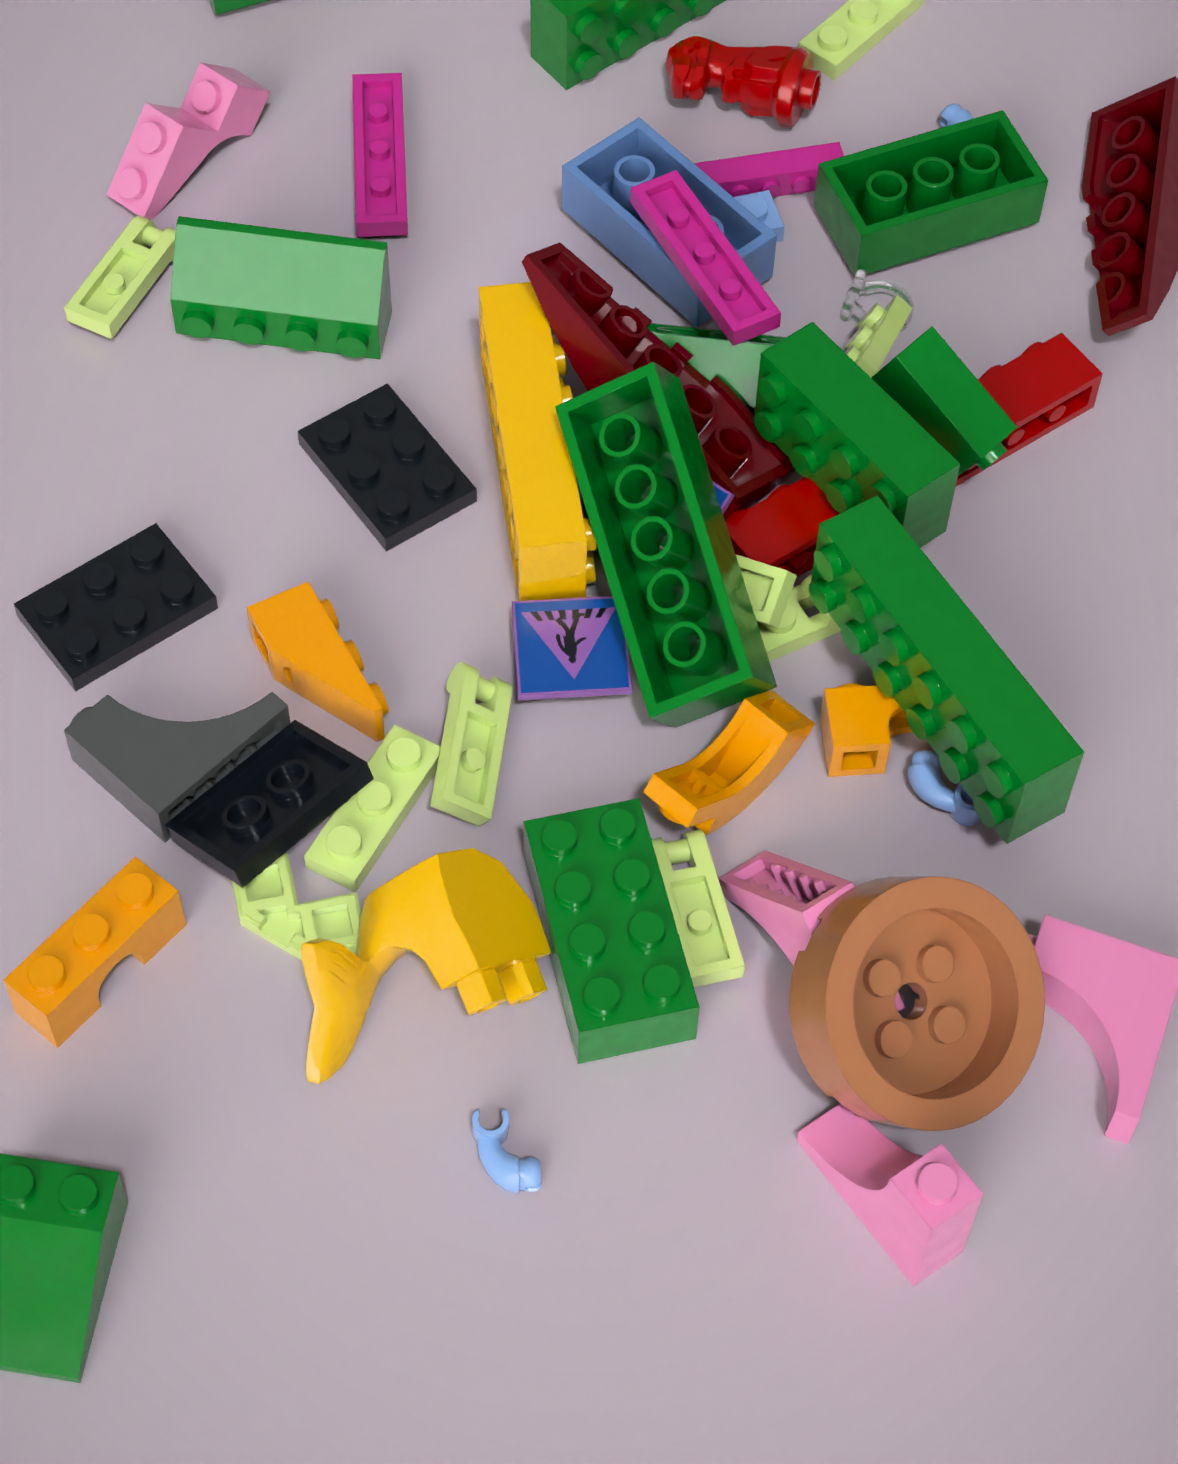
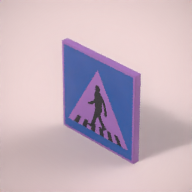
(570, 648)

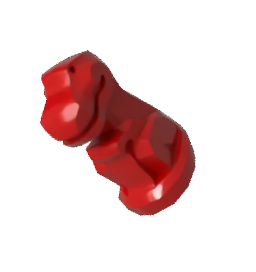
(764, 79)

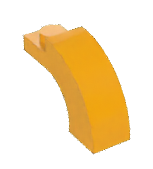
(734, 766)

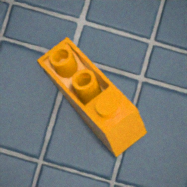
(309, 657)

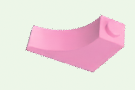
(785, 898)
(1116, 1001)
(907, 1201)

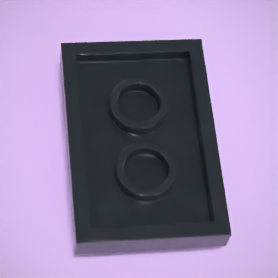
(387, 466)
(115, 606)
(269, 802)

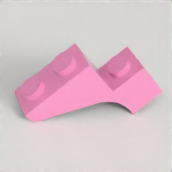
(176, 140)

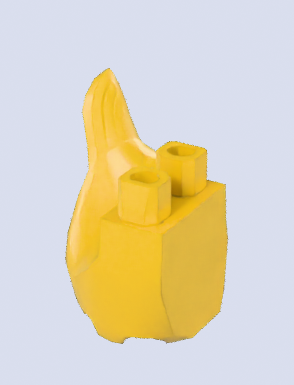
(454, 913)

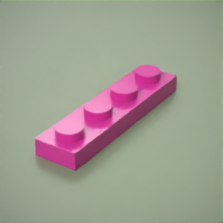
(379, 155)
(705, 258)

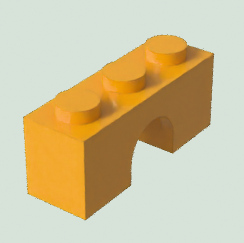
(858, 729)
(62, 978)

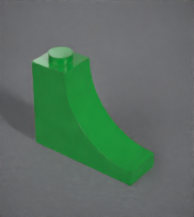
(947, 401)

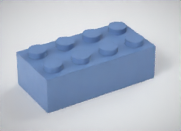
(598, 198)

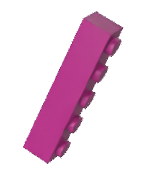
(777, 171)

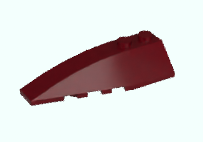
(1133, 203)
(613, 339)

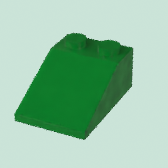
(54, 1262)

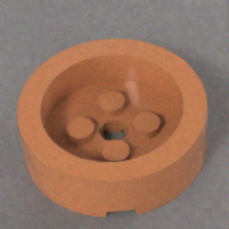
(973, 1014)

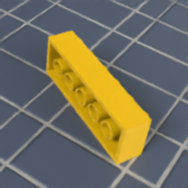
(538, 484)

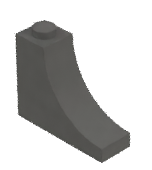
(166, 764)

